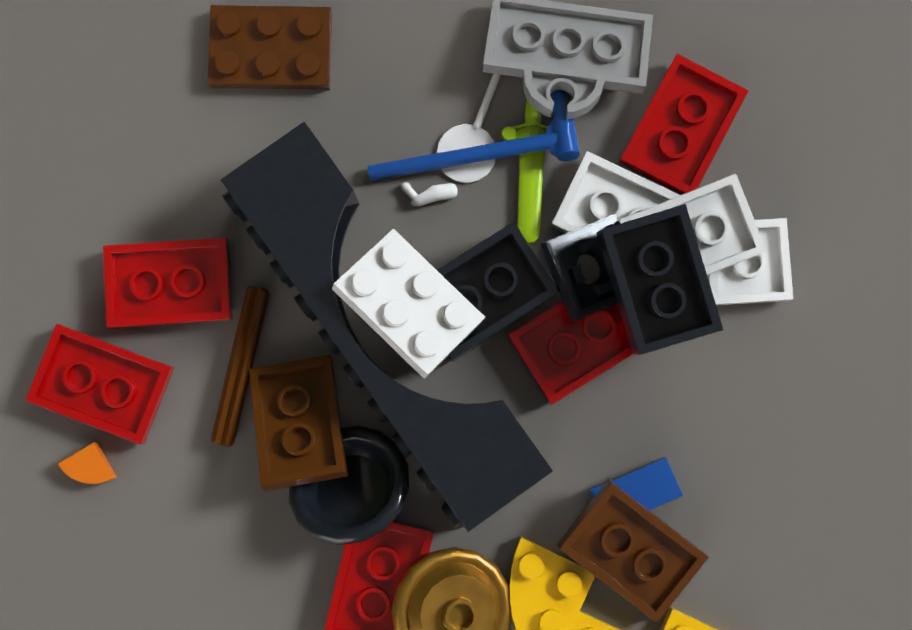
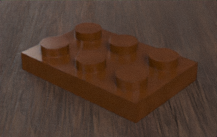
(270, 47)
(297, 423)
(632, 550)

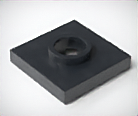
(562, 258)

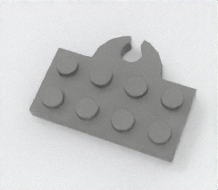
(568, 50)

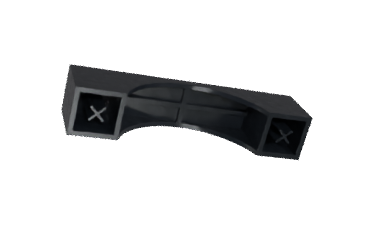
(301, 216)

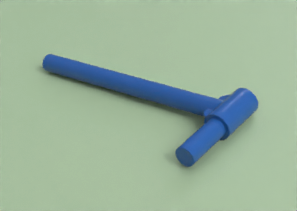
(560, 139)

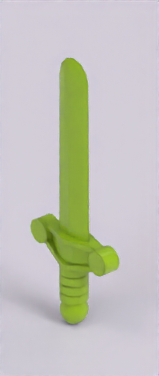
(529, 174)

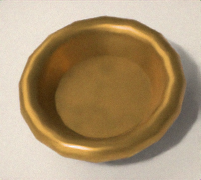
(452, 592)

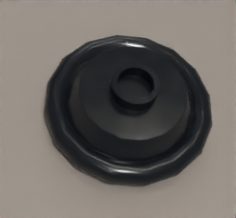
(364, 501)

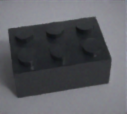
(659, 280)
(501, 282)

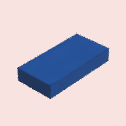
(649, 484)

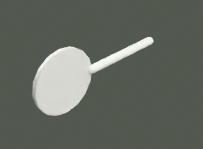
(469, 136)

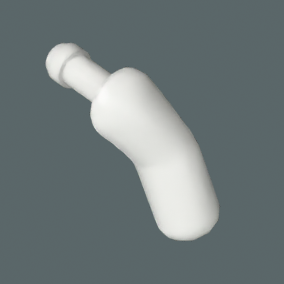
(430, 195)

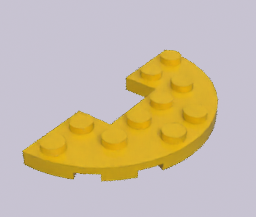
(551, 590)

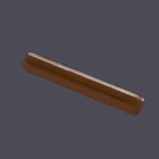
(240, 362)

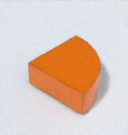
(88, 466)

